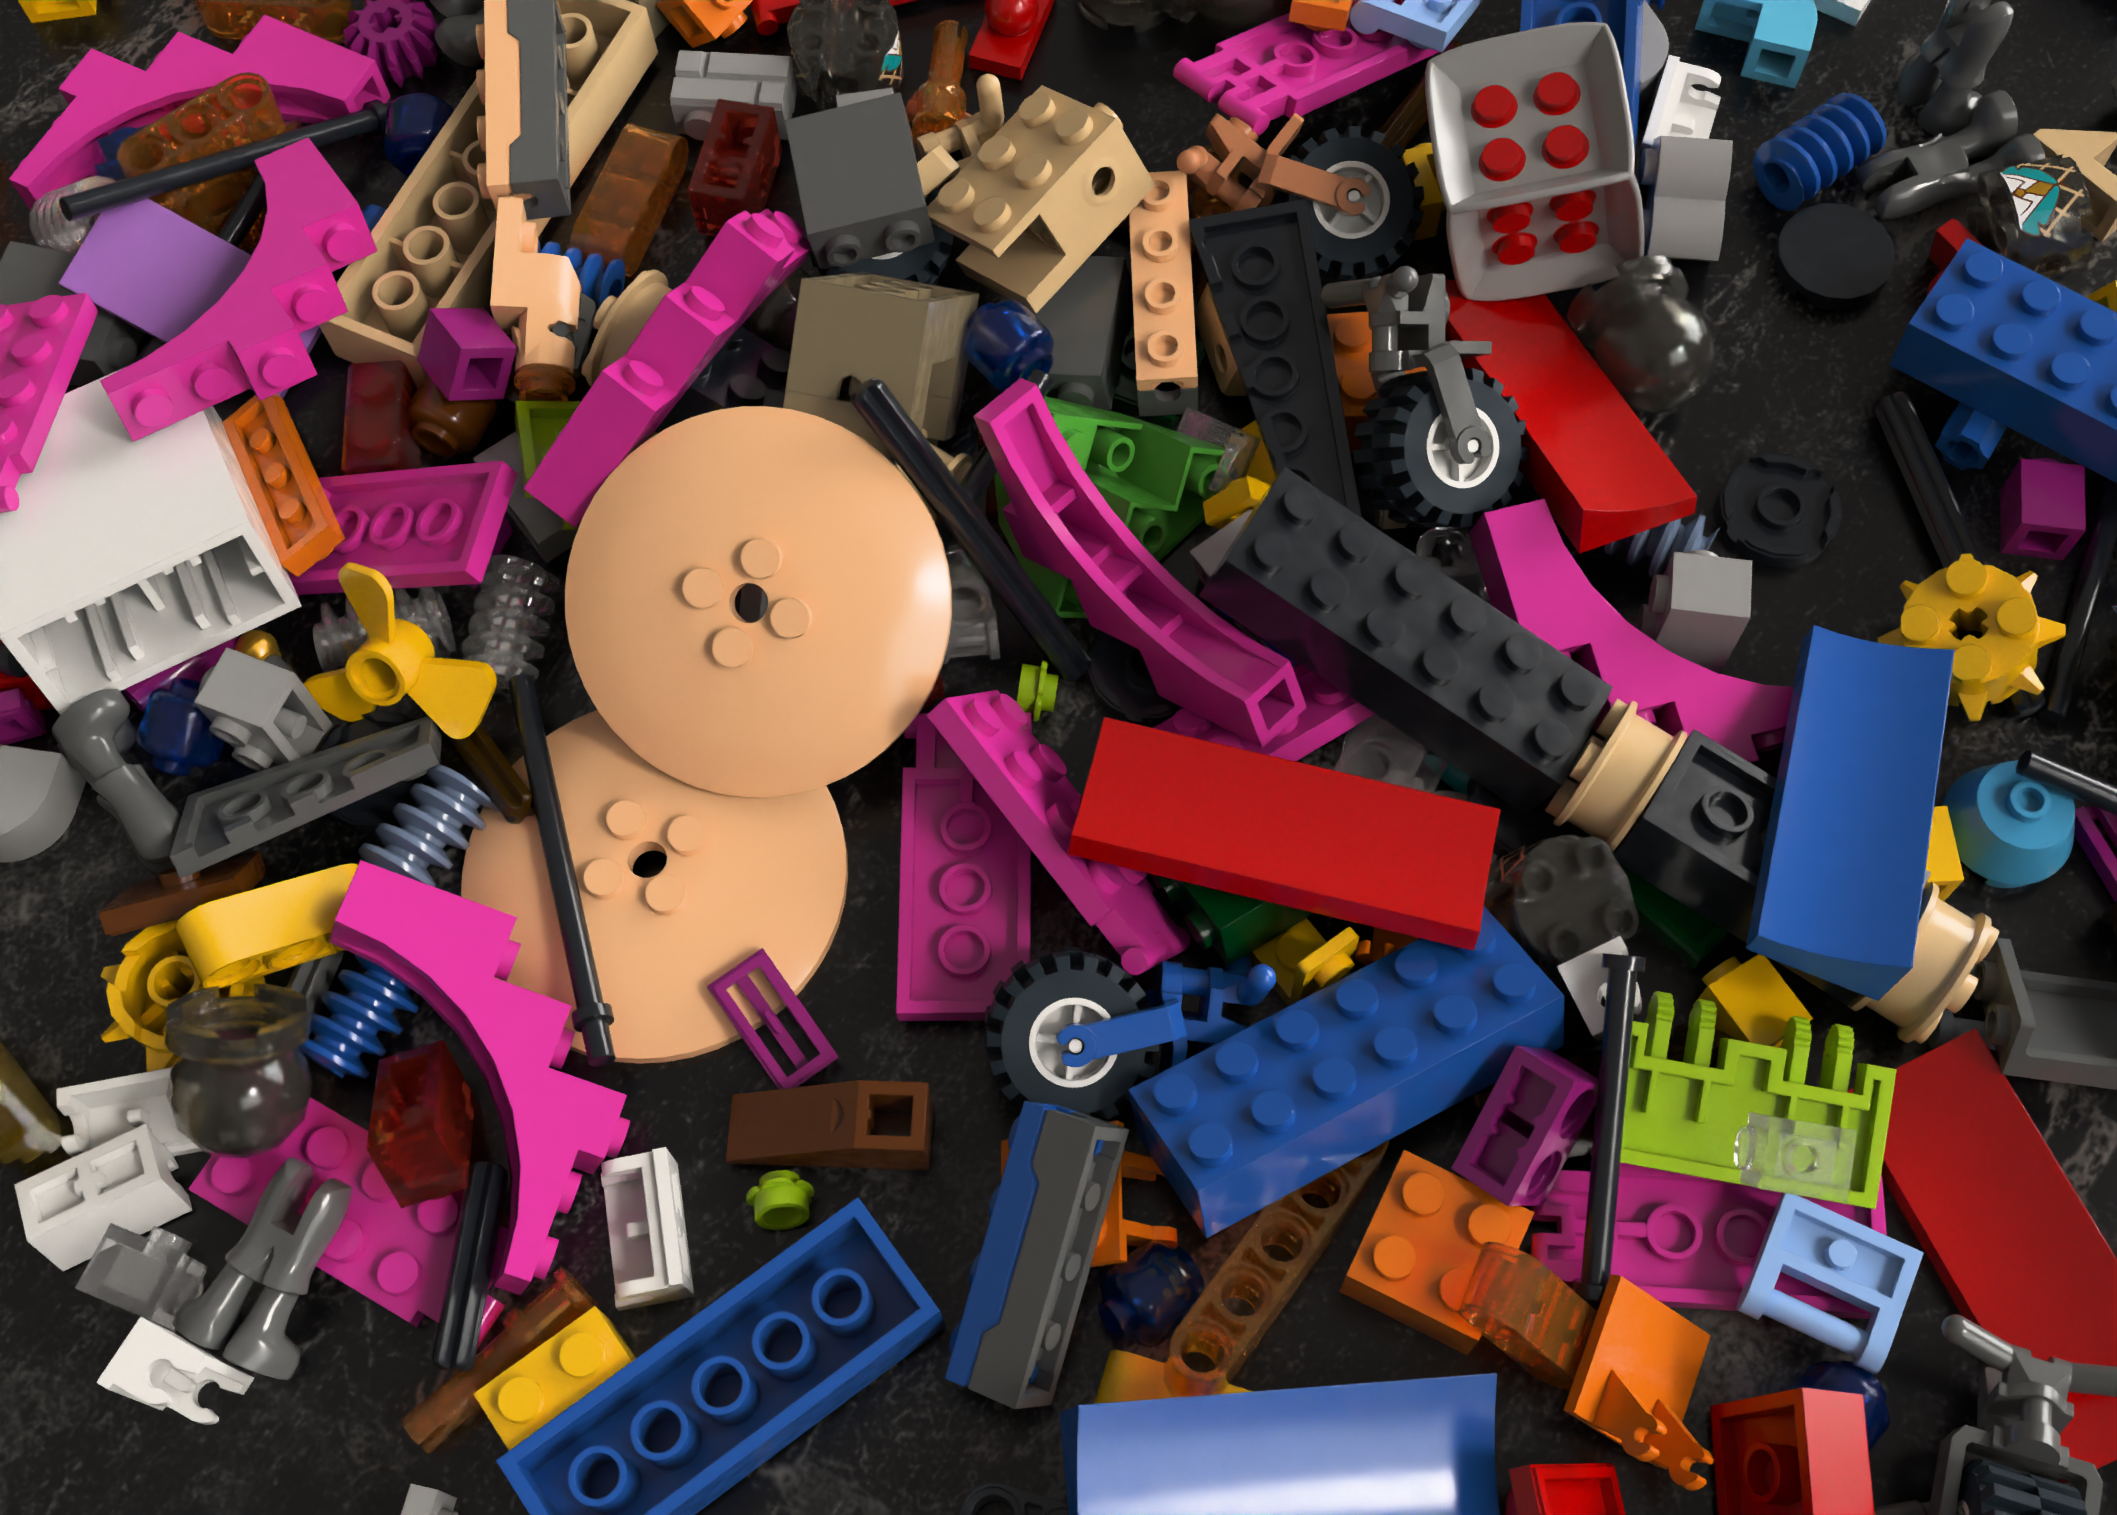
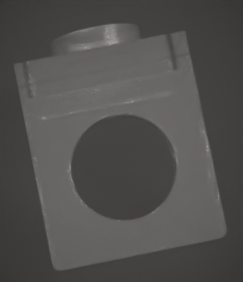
(1239, 445)

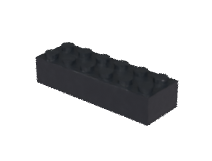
(1407, 642)

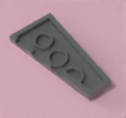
(281, 798)

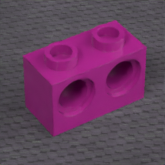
(1527, 1126)

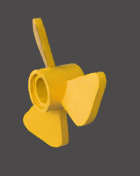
(400, 661)

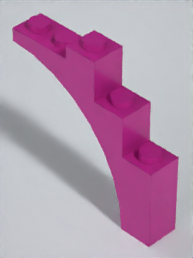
(305, 72)
(256, 325)
(667, 356)
(1122, 588)
(1546, 592)
(549, 1119)

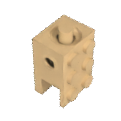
(1041, 196)

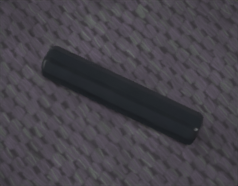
(470, 1268)

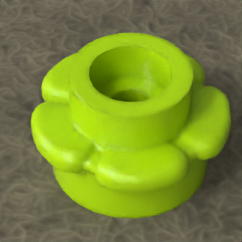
(1037, 689)
(780, 1200)

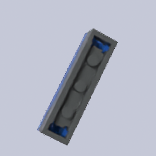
(1035, 1255)

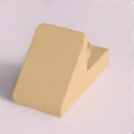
(2090, 153)

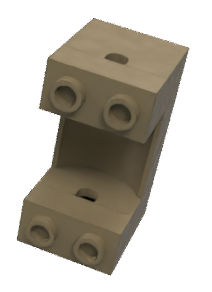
(884, 330)

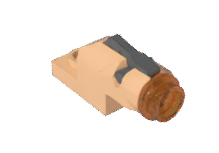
(541, 307)

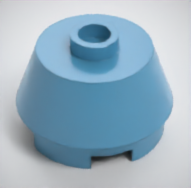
(2010, 825)

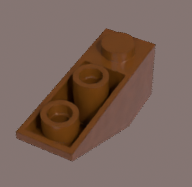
(834, 1126)

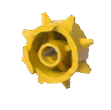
(1986, 601)
(149, 980)

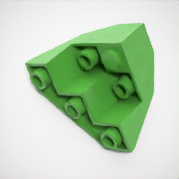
(1142, 471)

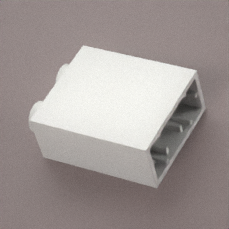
(131, 551)

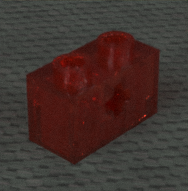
(734, 164)
(421, 1124)

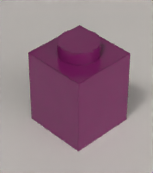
(466, 353)
(2042, 509)

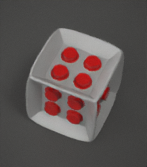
(1535, 161)

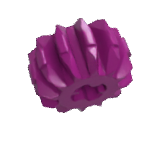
(395, 36)

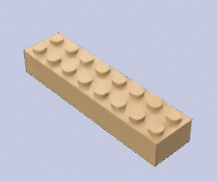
(440, 230)

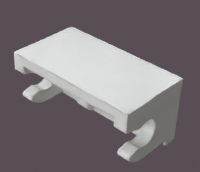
(1679, 107)
(1588, 983)
(119, 1105)
(114, 1183)
(646, 1229)
(169, 1372)

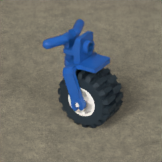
(1085, 1031)

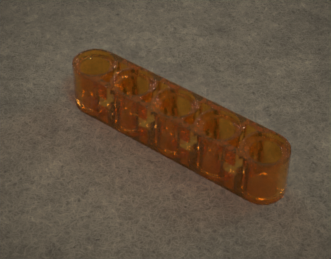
(1262, 1280)

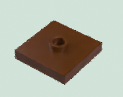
(171, 897)

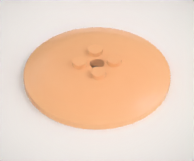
(848, 583)
(732, 883)

